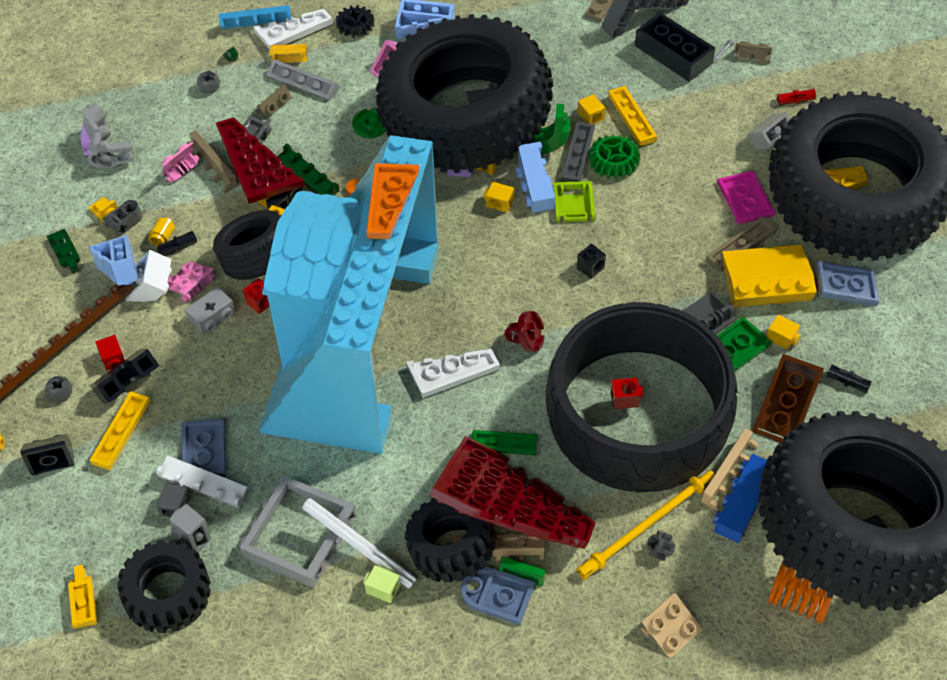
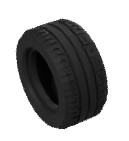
(246, 244)

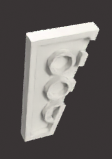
(294, 28)
(441, 374)

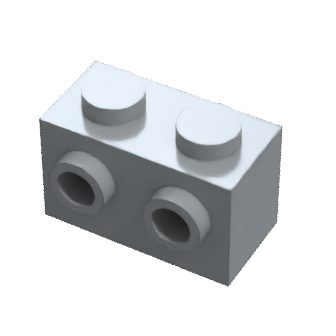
(768, 131)
(190, 528)

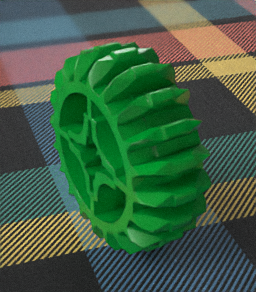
(619, 156)

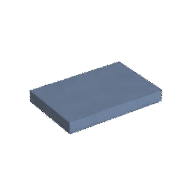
(846, 283)
(205, 445)

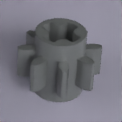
(660, 545)

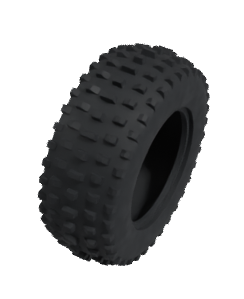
(459, 52)
(850, 219)
(835, 547)

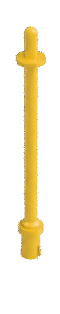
(598, 560)

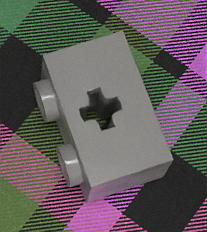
(210, 310)

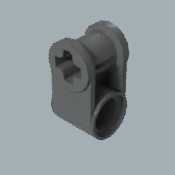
(124, 217)

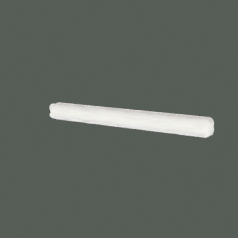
(358, 541)

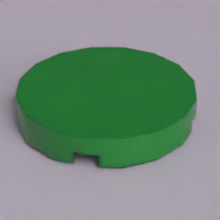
(365, 127)

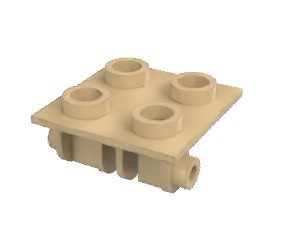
(671, 625)

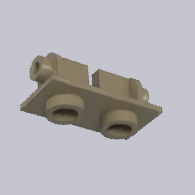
(761, 52)
(274, 102)

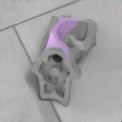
(94, 140)

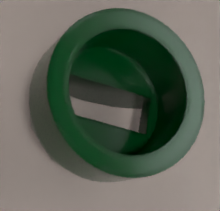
(231, 54)

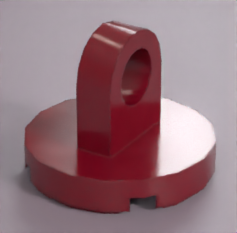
(528, 330)

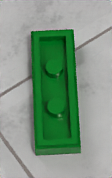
(507, 442)

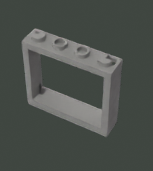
(313, 573)

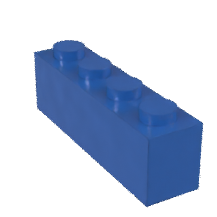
(742, 502)

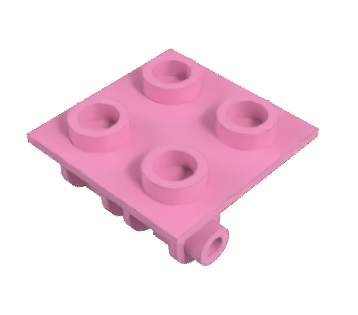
(184, 158)
(190, 279)

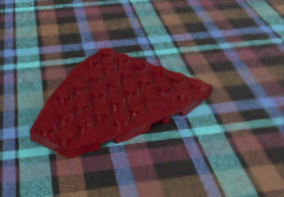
(491, 490)

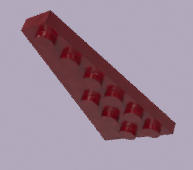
(255, 165)

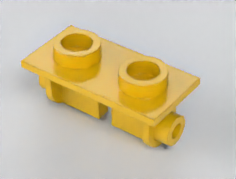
(289, 53)

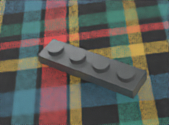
(578, 152)

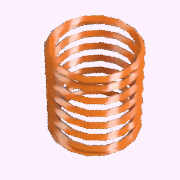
(799, 589)

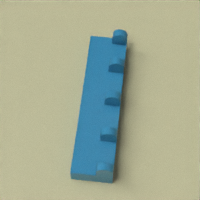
(254, 17)

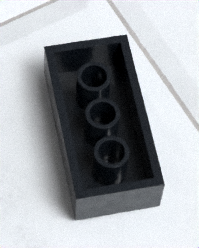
(674, 46)

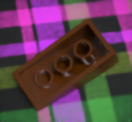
(788, 397)

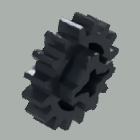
(355, 21)

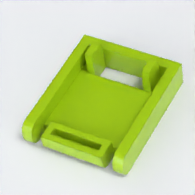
(574, 206)

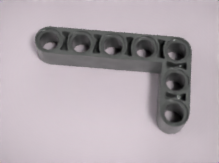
(623, 10)

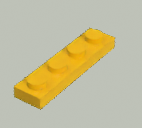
(632, 116)
(120, 431)

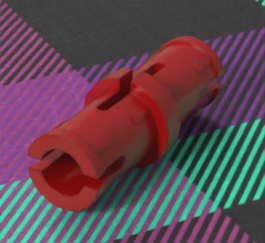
(799, 96)

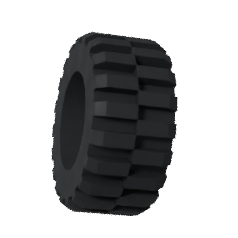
(452, 560)
(173, 610)

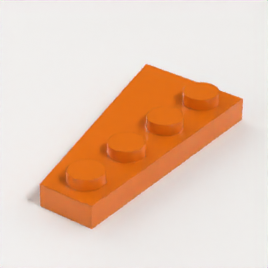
(388, 197)

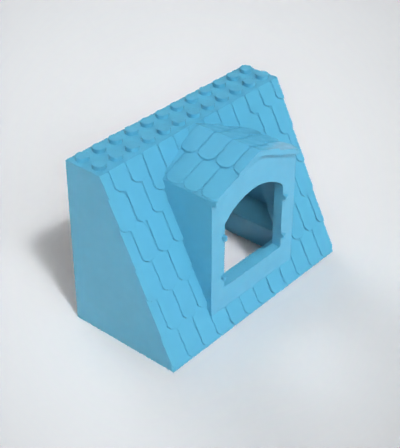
(328, 300)

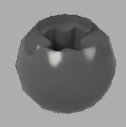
(208, 82)
(58, 388)

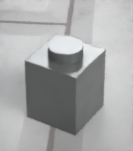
(172, 498)

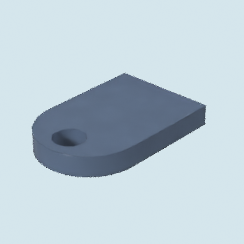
(498, 594)

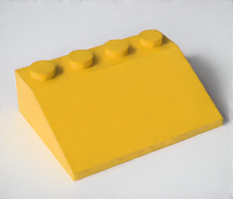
(768, 276)

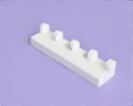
(202, 481)

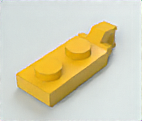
(82, 599)

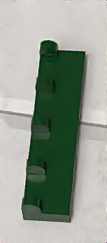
(312, 178)

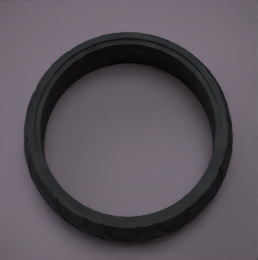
(656, 331)

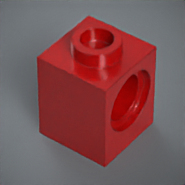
(254, 296)
(110, 352)
(620, 399)

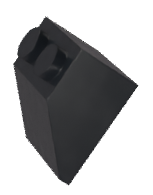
(48, 454)

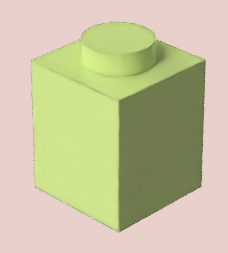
(382, 583)

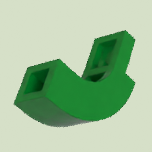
(556, 134)

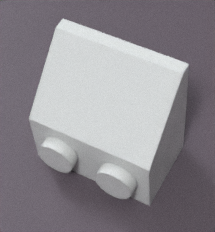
(152, 278)

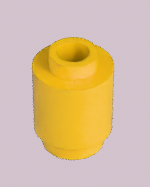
(161, 231)

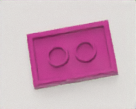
(745, 197)

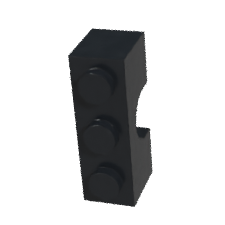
(114, 382)

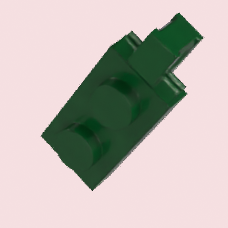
(64, 250)

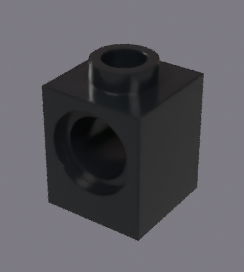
(591, 261)

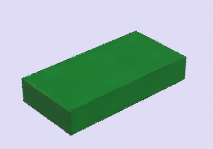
(523, 570)

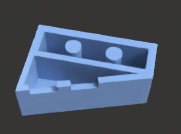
(419, 14)
(534, 178)
(116, 260)

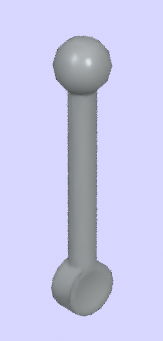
(730, 43)

